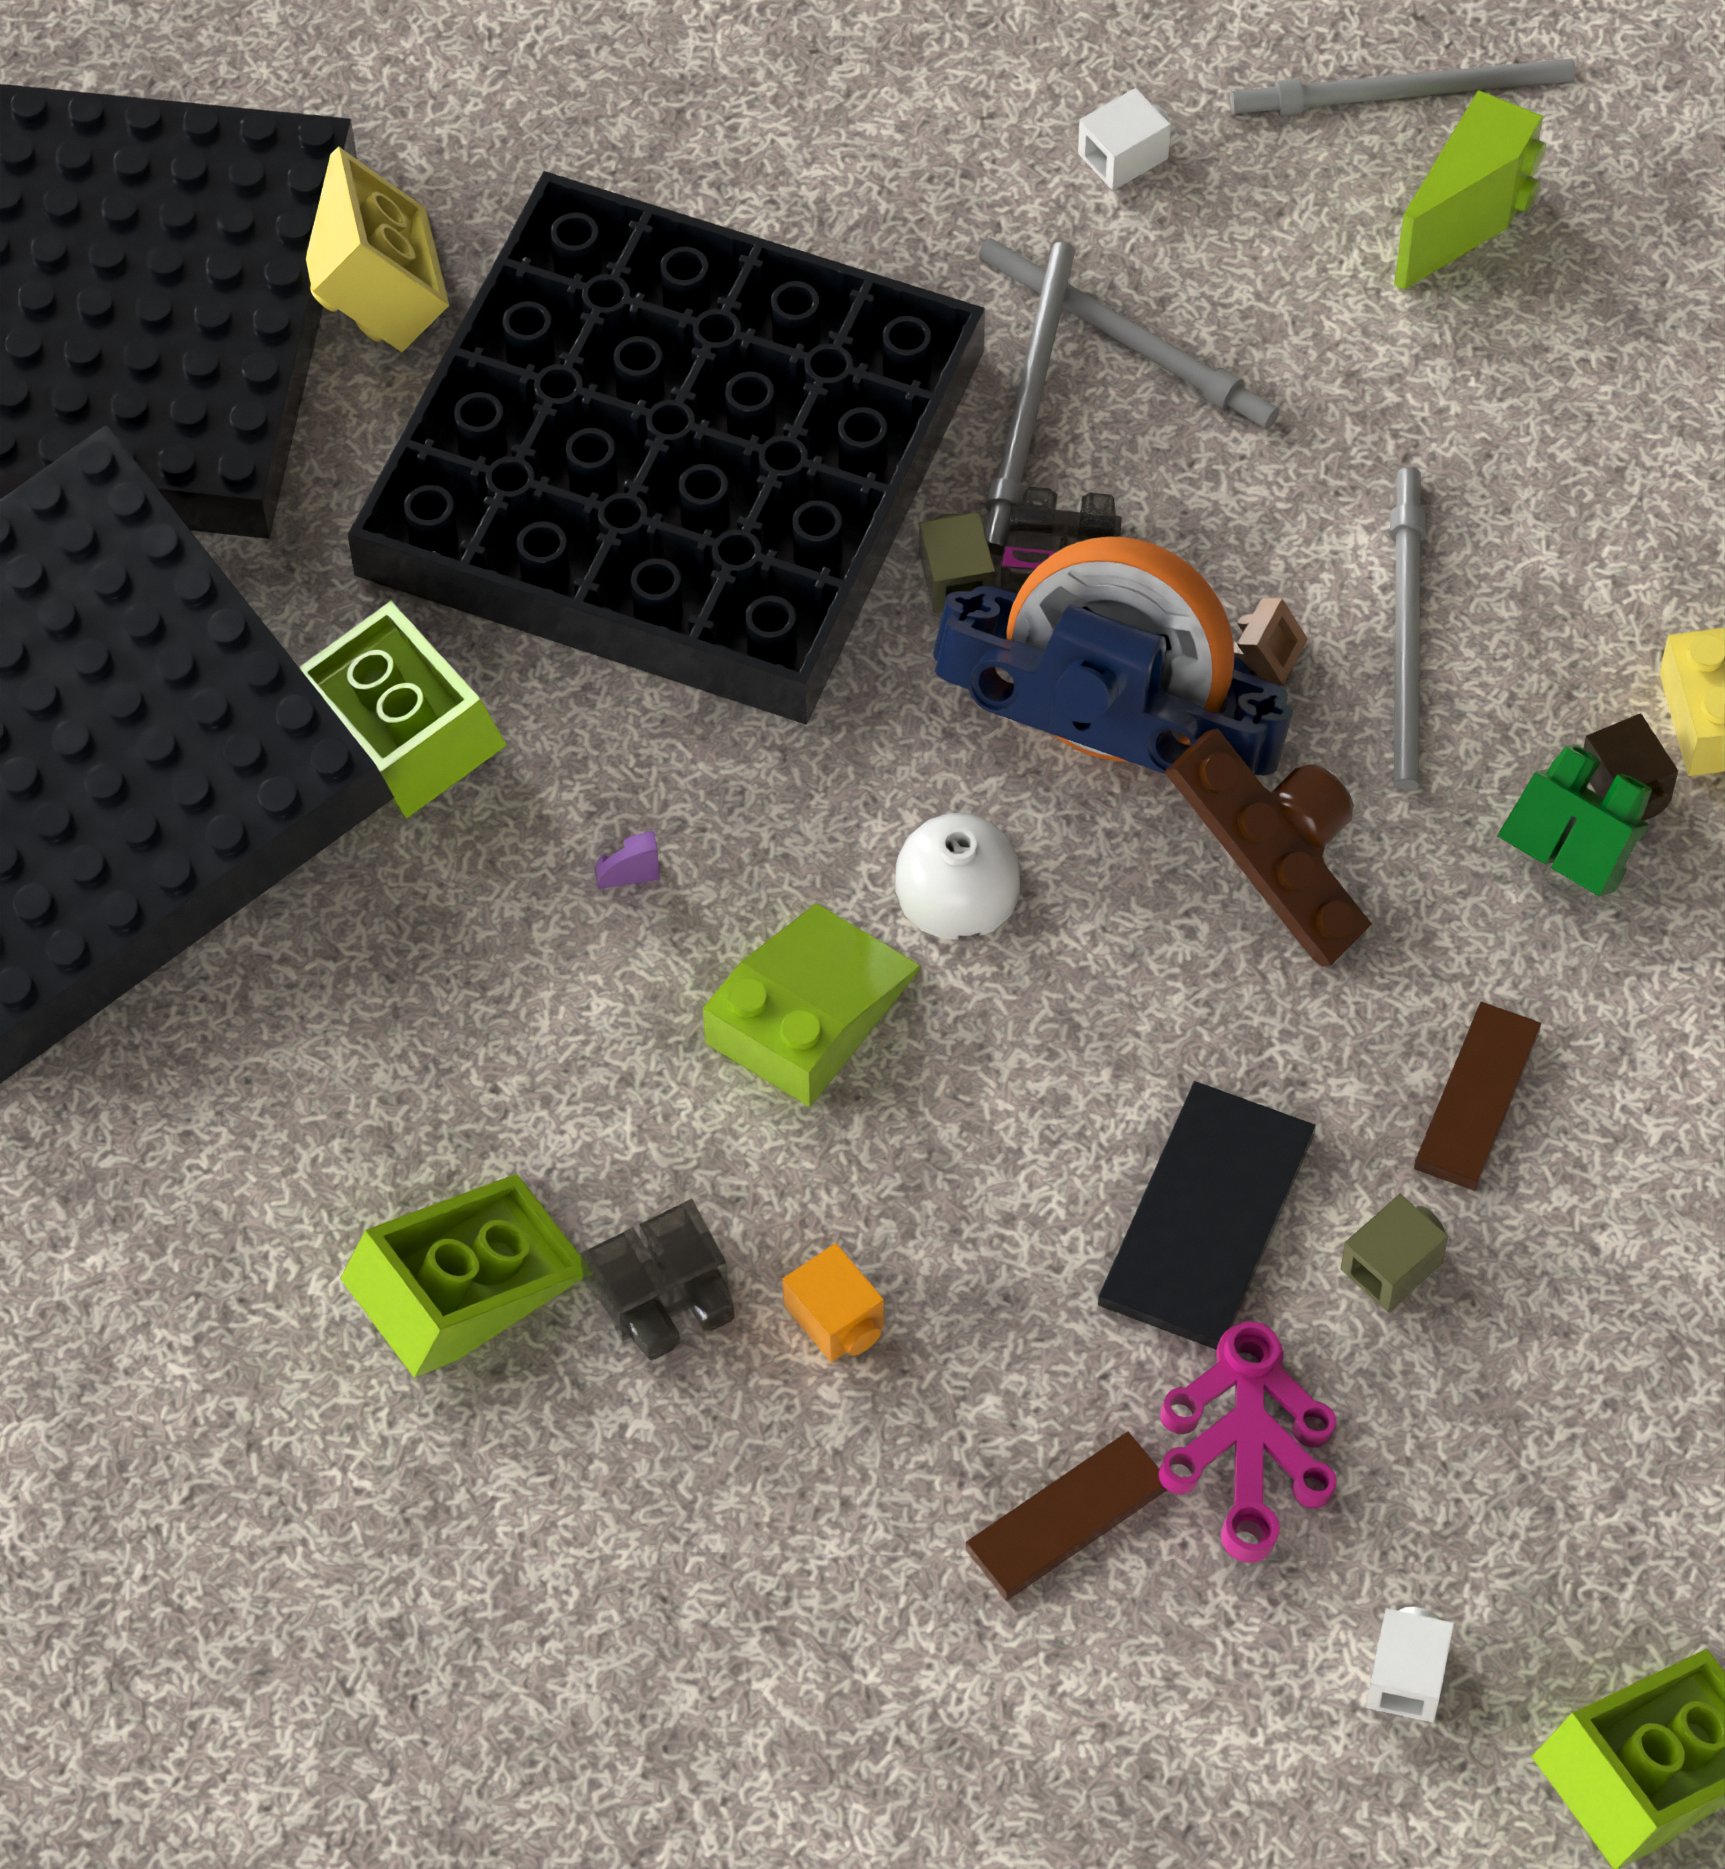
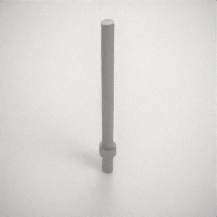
(1292, 96)
(1219, 386)
(1007, 488)
(1408, 529)

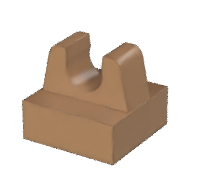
(1270, 640)

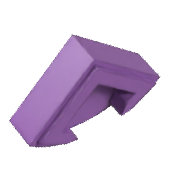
(630, 865)

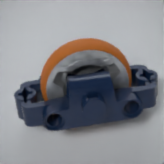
(1113, 657)

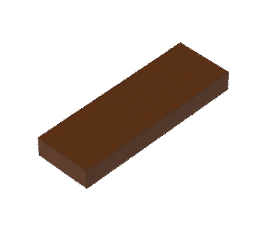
(1477, 1096)
(1066, 1516)

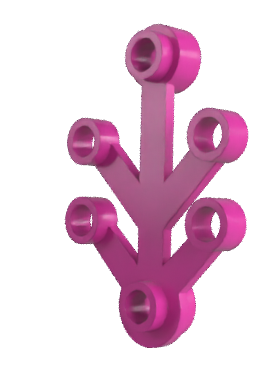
(1250, 1431)

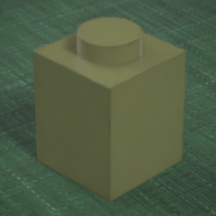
(954, 556)
(1395, 1251)

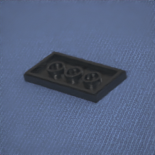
(1206, 1215)

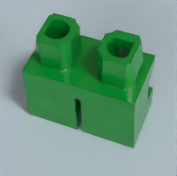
(1575, 827)

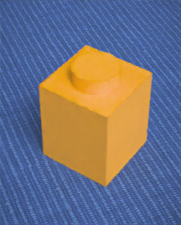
(834, 1304)

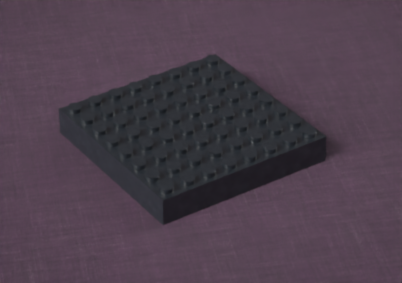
(159, 290)
(670, 445)
(147, 746)

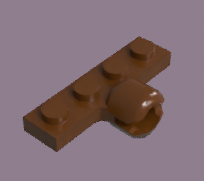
(1277, 839)

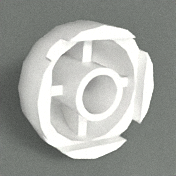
(957, 876)

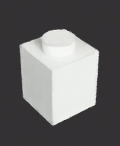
(1124, 138)
(1410, 1663)

